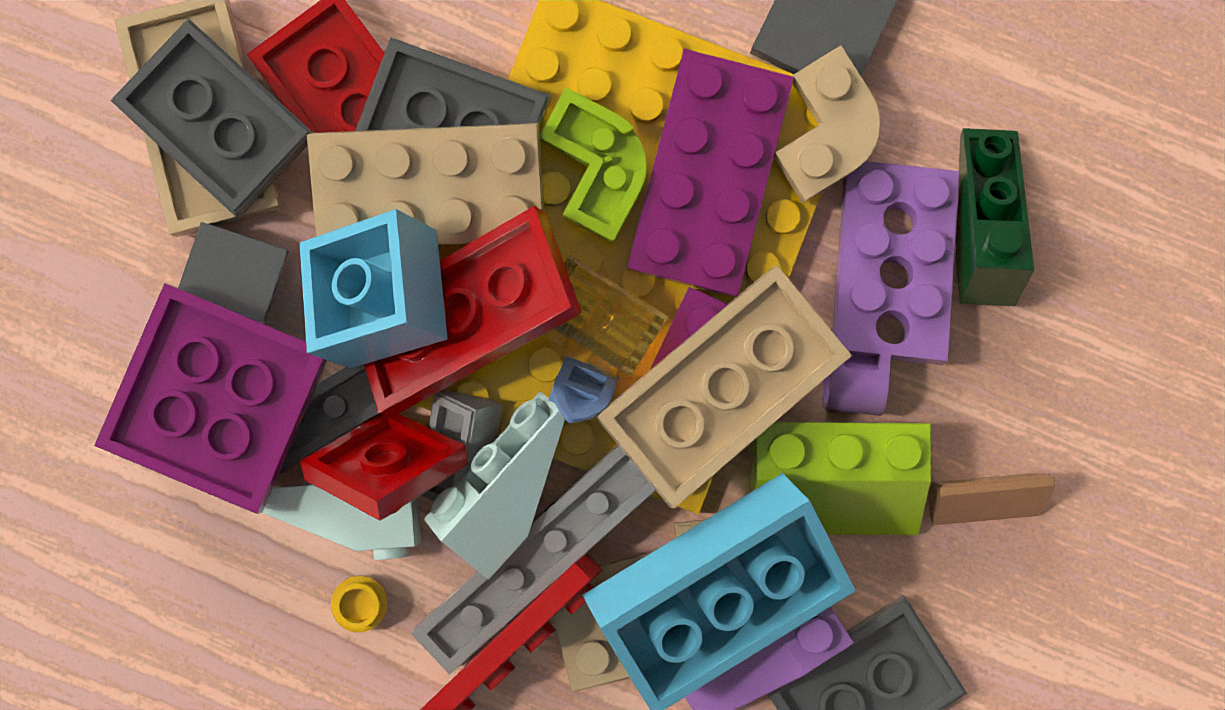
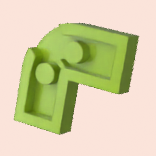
(613, 160)

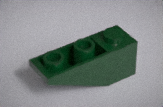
(992, 219)

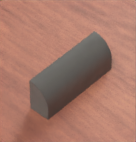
(233, 271)

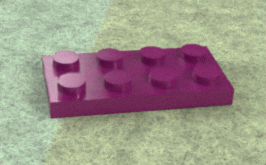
(710, 173)

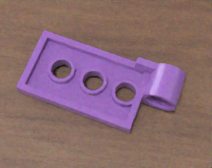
(863, 297)

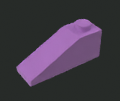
(775, 664)

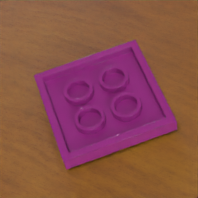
(211, 399)

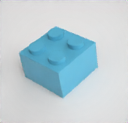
(372, 290)

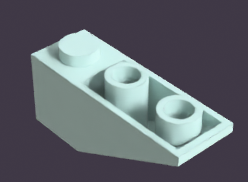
(498, 496)

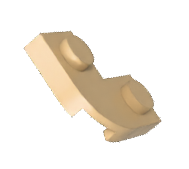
(846, 127)

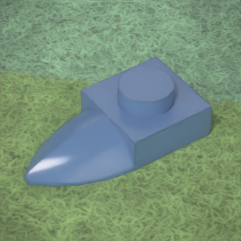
(581, 391)

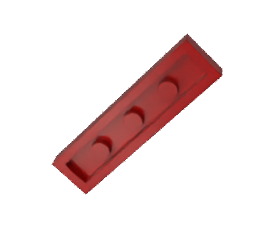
(527, 630)

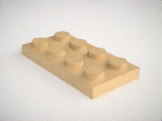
(443, 176)
(181, 196)
(723, 386)

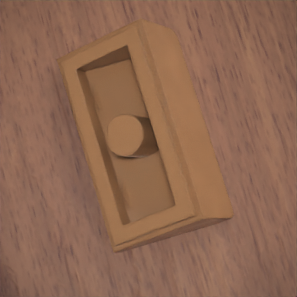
(989, 498)

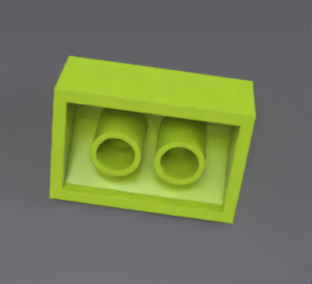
(852, 473)

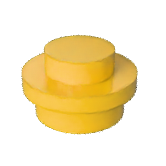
(359, 603)

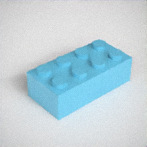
(719, 592)

